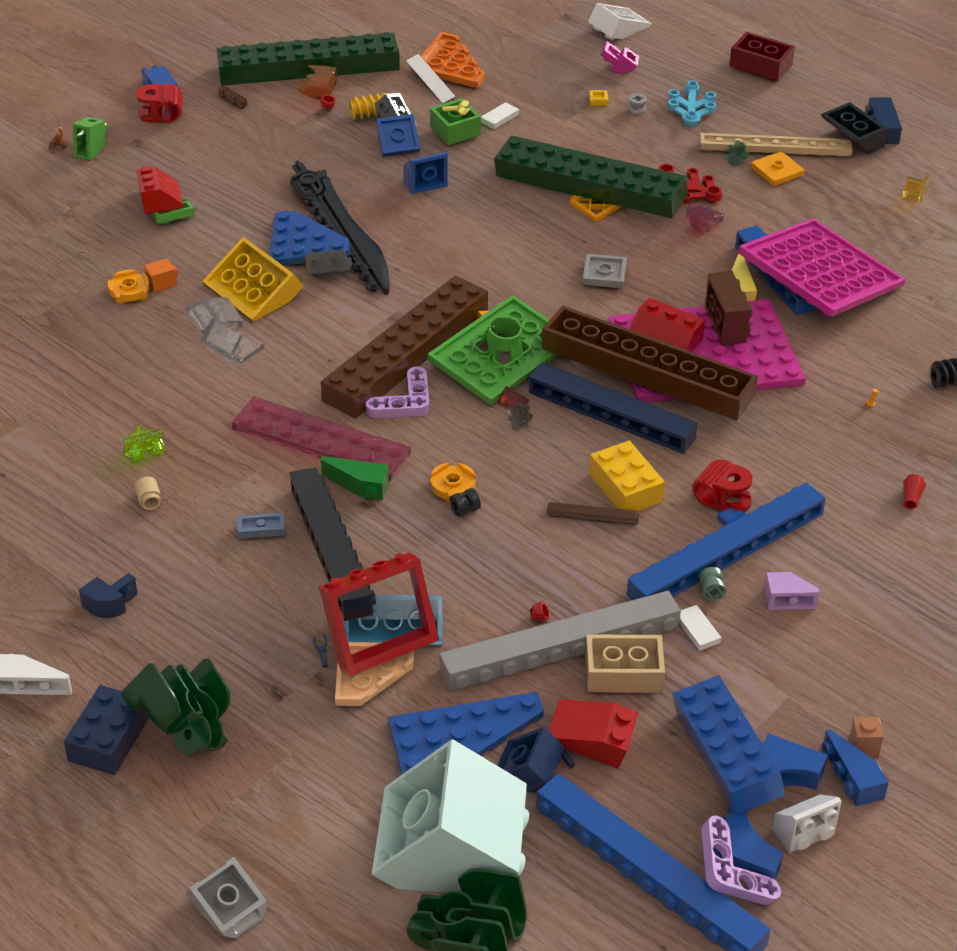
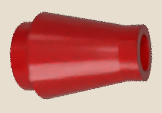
(913, 489)

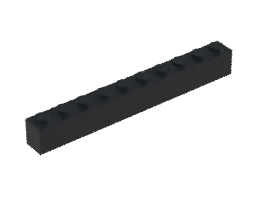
(330, 539)

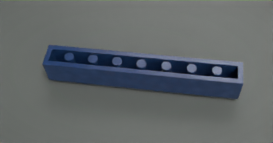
(613, 408)

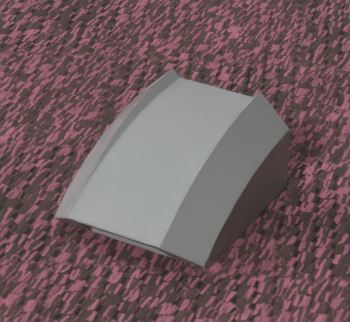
(229, 900)

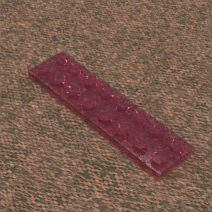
(317, 435)

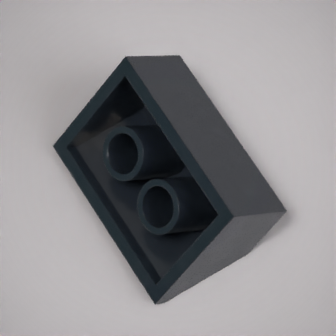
(857, 126)

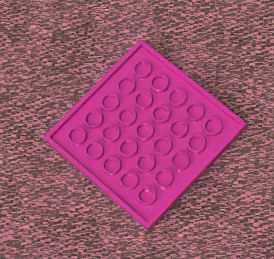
(821, 267)

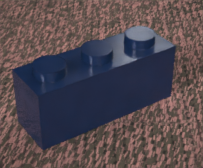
(884, 112)

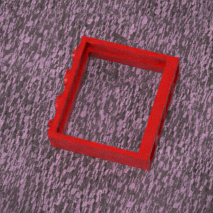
(391, 648)

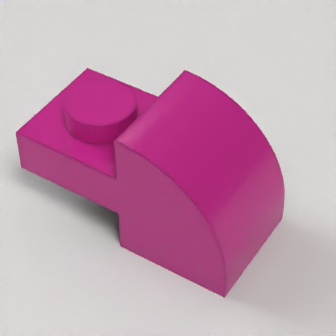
(622, 61)

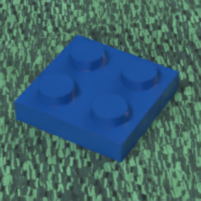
(397, 135)

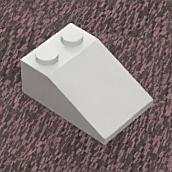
(617, 21)

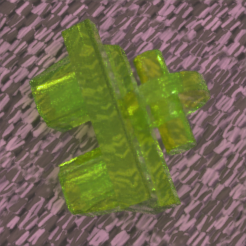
(143, 440)

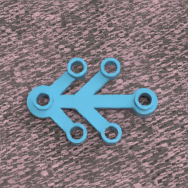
(691, 117)

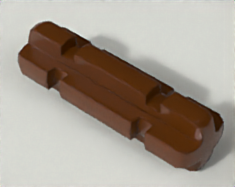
(232, 96)

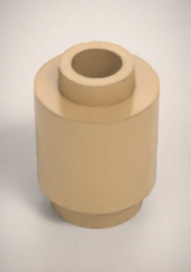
(148, 493)

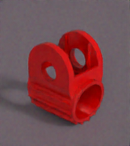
(163, 104)
(714, 488)

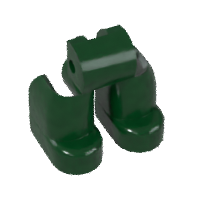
(183, 703)
(474, 919)

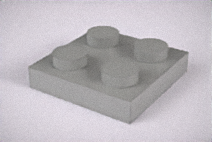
(604, 271)

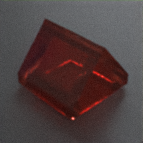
(510, 397)

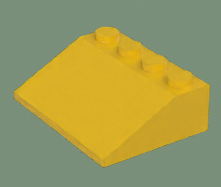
(253, 280)

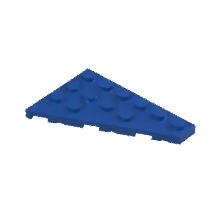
(474, 725)

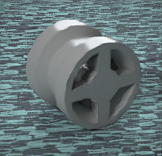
(637, 104)

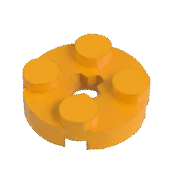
(137, 290)
(443, 473)

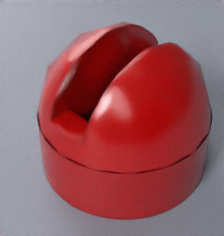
(327, 102)
(540, 612)

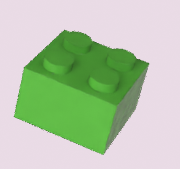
(452, 126)

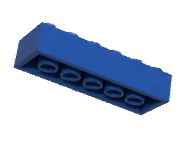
(728, 745)

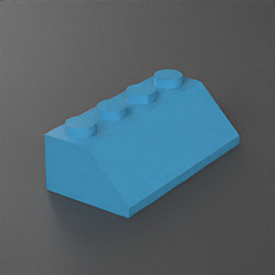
(391, 618)

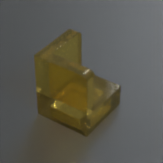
(915, 188)

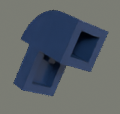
(108, 600)

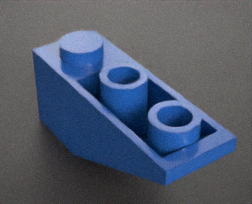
(858, 772)

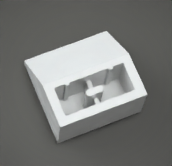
(807, 822)

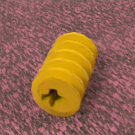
(364, 106)

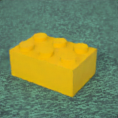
(626, 477)

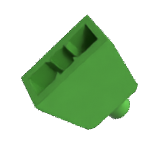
(89, 137)

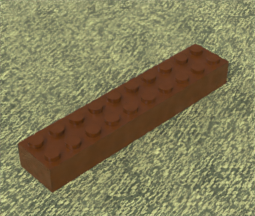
(403, 346)
(649, 362)

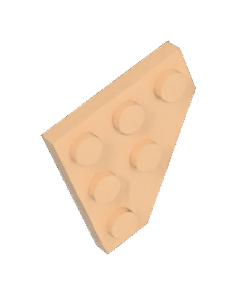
(363, 686)

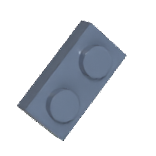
(261, 525)

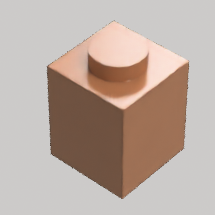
(867, 735)

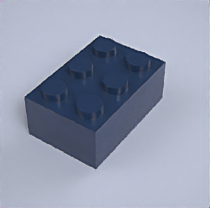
(104, 732)

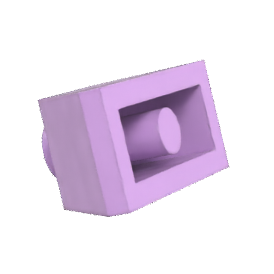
(789, 592)

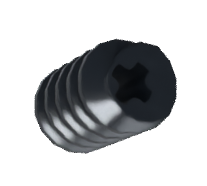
(943, 372)

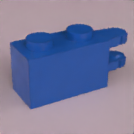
(157, 75)

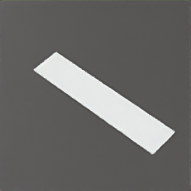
(430, 78)

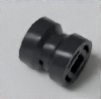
(464, 502)

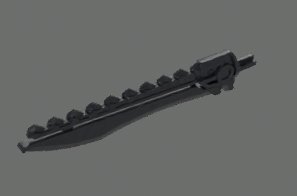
(370, 259)

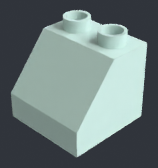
(448, 819)

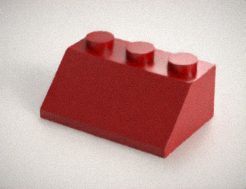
(158, 190)
(668, 324)

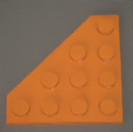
(452, 61)

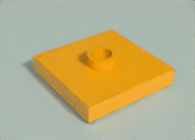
(777, 168)

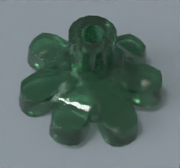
(737, 153)

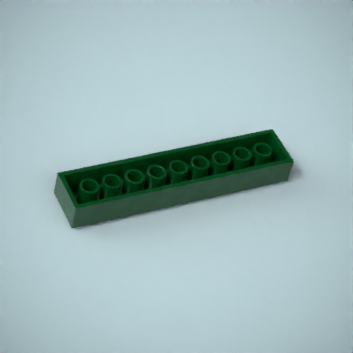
(291, 59)
(591, 176)

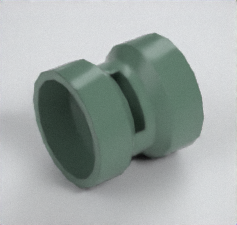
(712, 583)

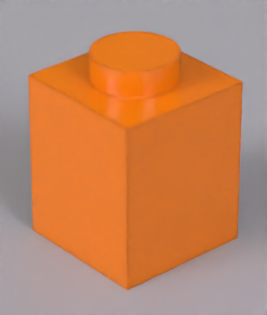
(161, 275)

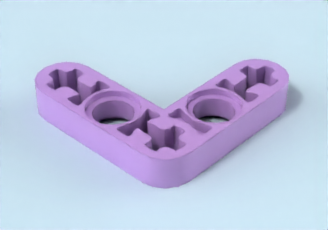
(412, 399)
(760, 887)

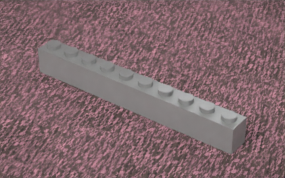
(555, 640)

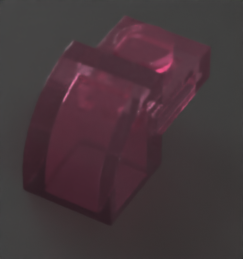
(703, 217)

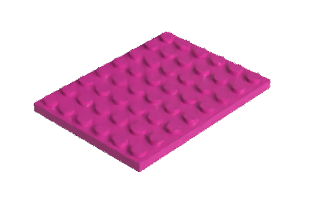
(764, 354)

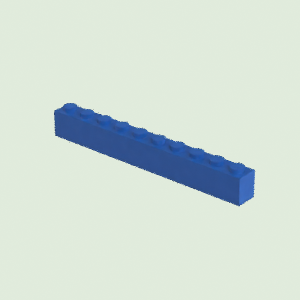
(729, 543)
(651, 867)

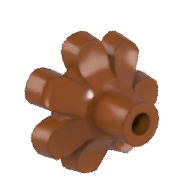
(58, 139)

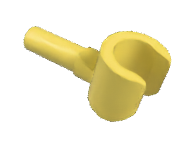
(460, 108)

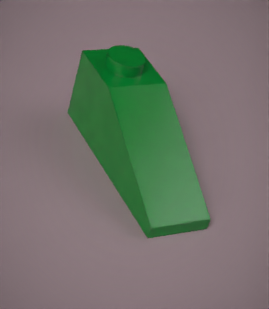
(358, 477)

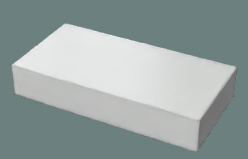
(499, 115)
(698, 628)

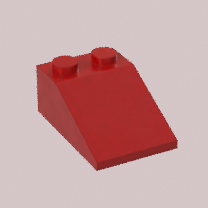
(594, 729)

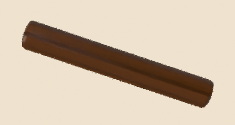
(593, 513)

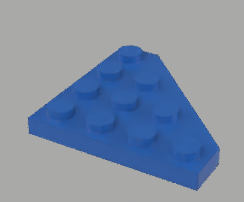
(297, 235)

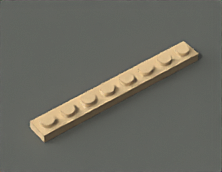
(775, 144)

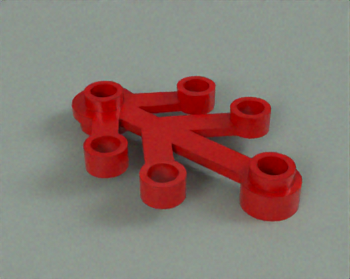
(711, 193)

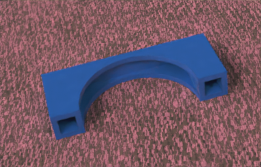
(798, 768)

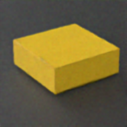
(598, 98)

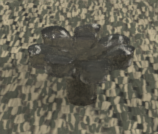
(519, 415)

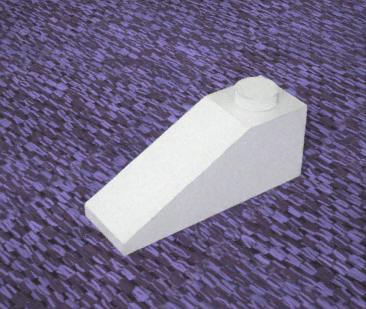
(27, 676)

